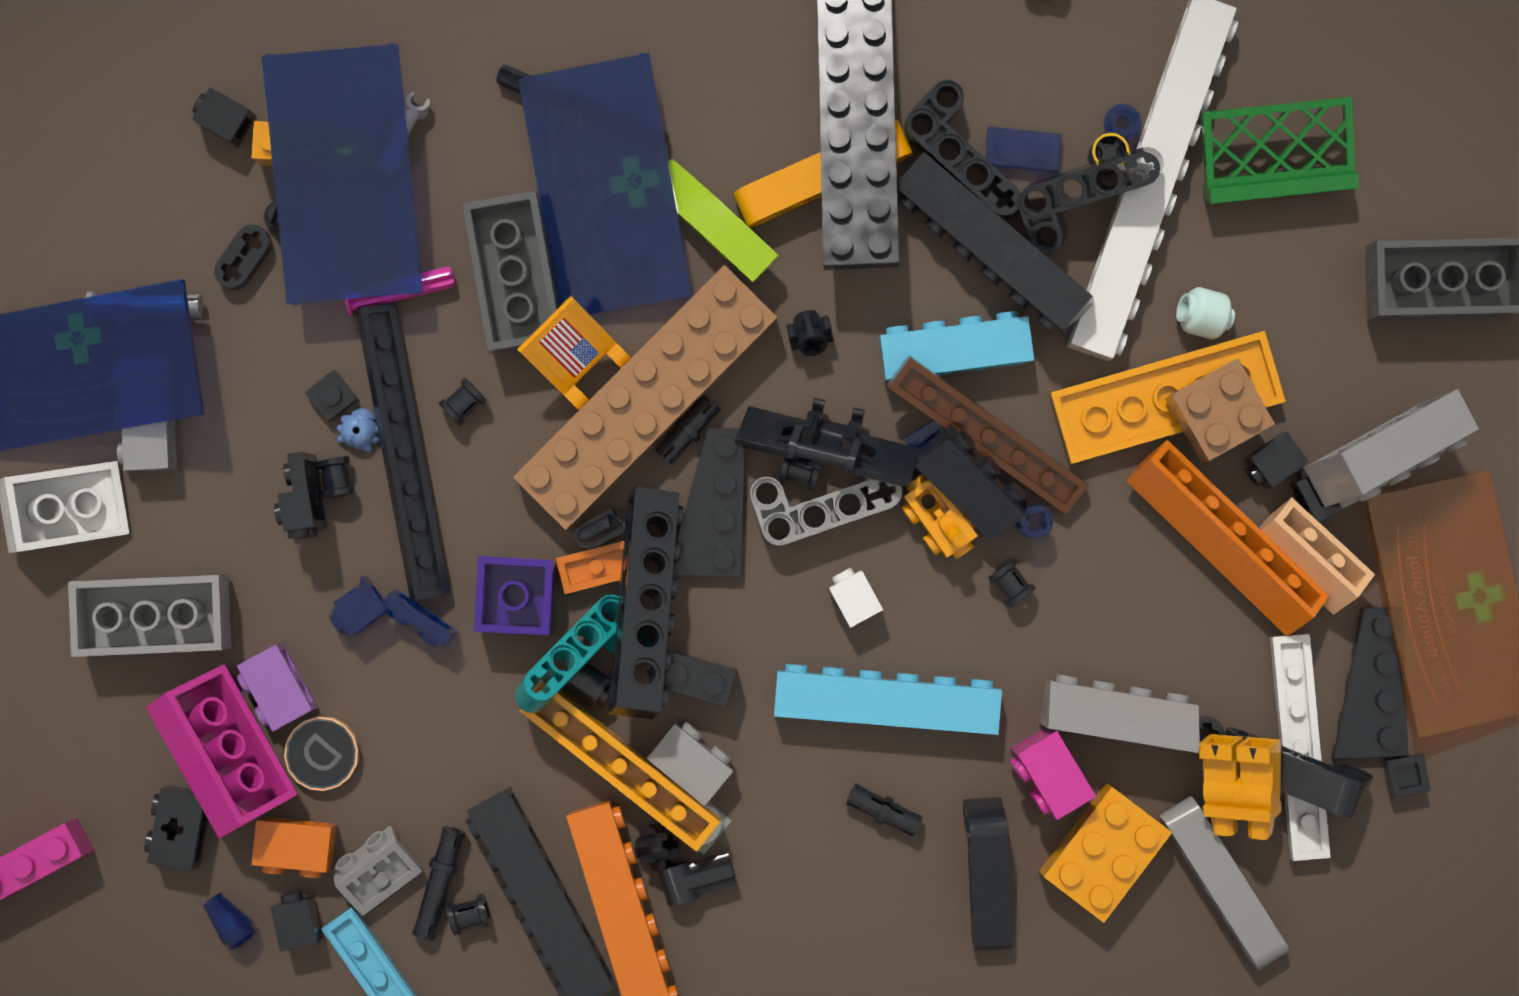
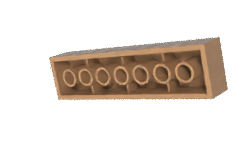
(646, 398)

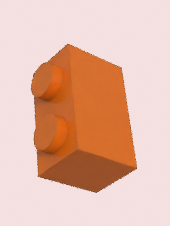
(294, 845)

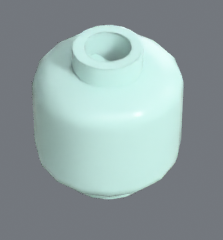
(1205, 313)

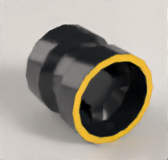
(1110, 145)

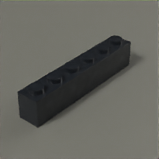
(994, 244)
(540, 896)

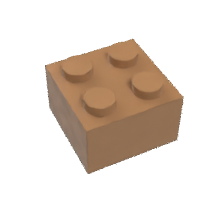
(1219, 411)

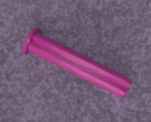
(431, 281)

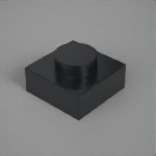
(331, 395)
(1407, 775)

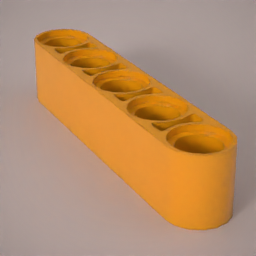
(793, 186)

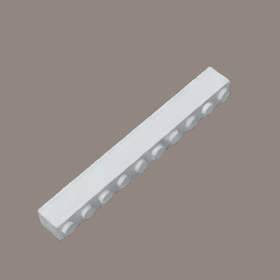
(1139, 212)

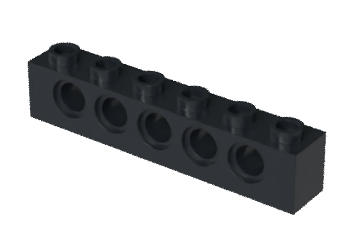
(626, 693)

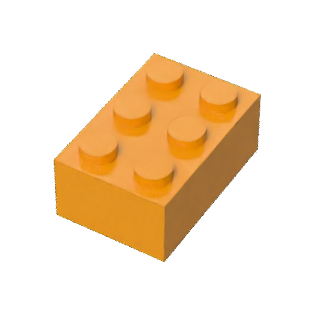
(1105, 852)

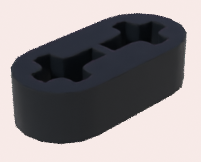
(250, 262)

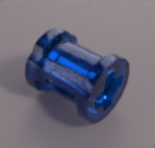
(1045, 519)

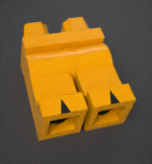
(1241, 783)

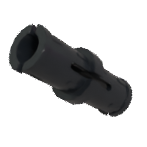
(688, 429)
(884, 810)

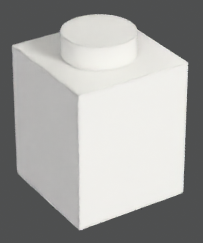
(854, 596)

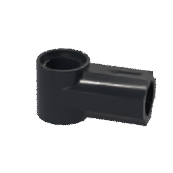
(688, 880)

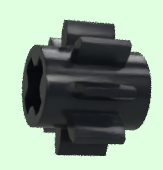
(810, 333)
(657, 847)

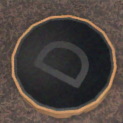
(322, 753)

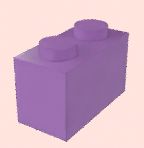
(276, 687)

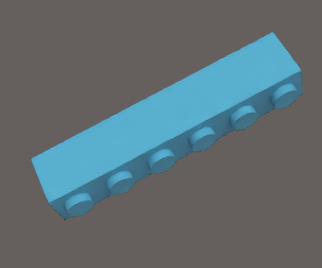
(887, 701)

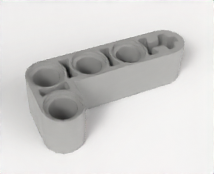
(828, 503)

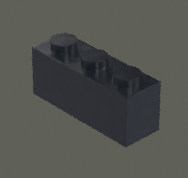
(971, 482)

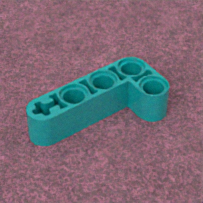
(572, 655)

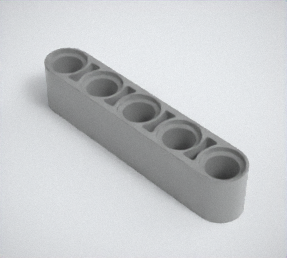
(1224, 883)

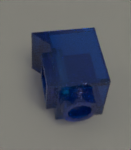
(358, 608)

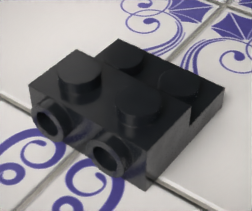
(303, 509)

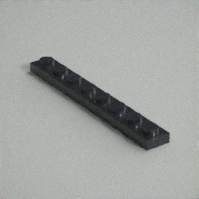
(402, 451)

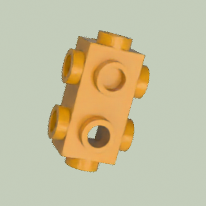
(946, 525)

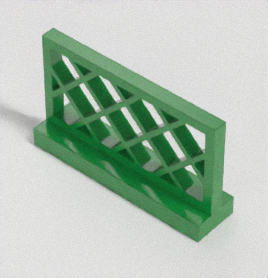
(1284, 182)

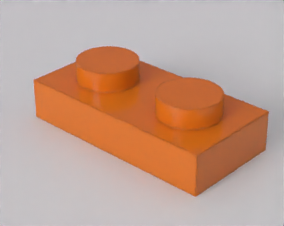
(590, 567)

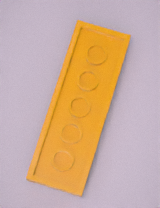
(1132, 404)

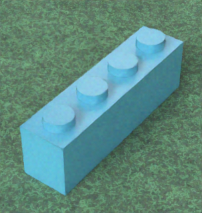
(959, 347)

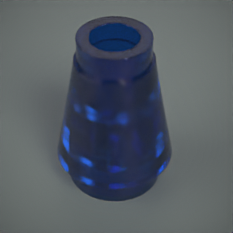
(229, 921)

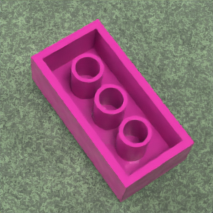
(221, 750)

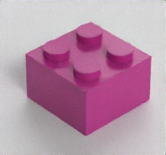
(1052, 773)

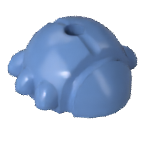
(368, 430)

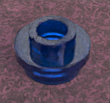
(1127, 112)

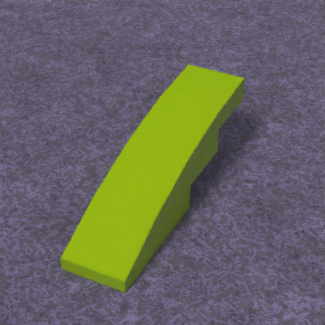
(720, 226)

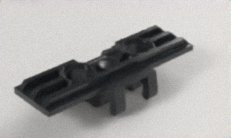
(828, 443)

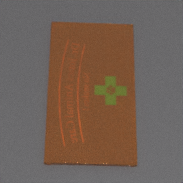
(1449, 600)

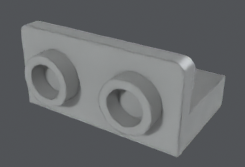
(375, 870)

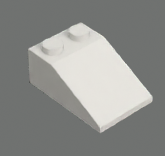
(63, 506)

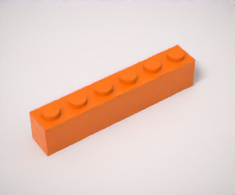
(1227, 538)
(619, 900)

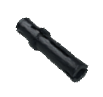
(437, 887)

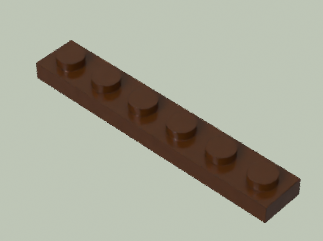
(991, 436)

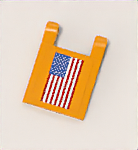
(569, 347)

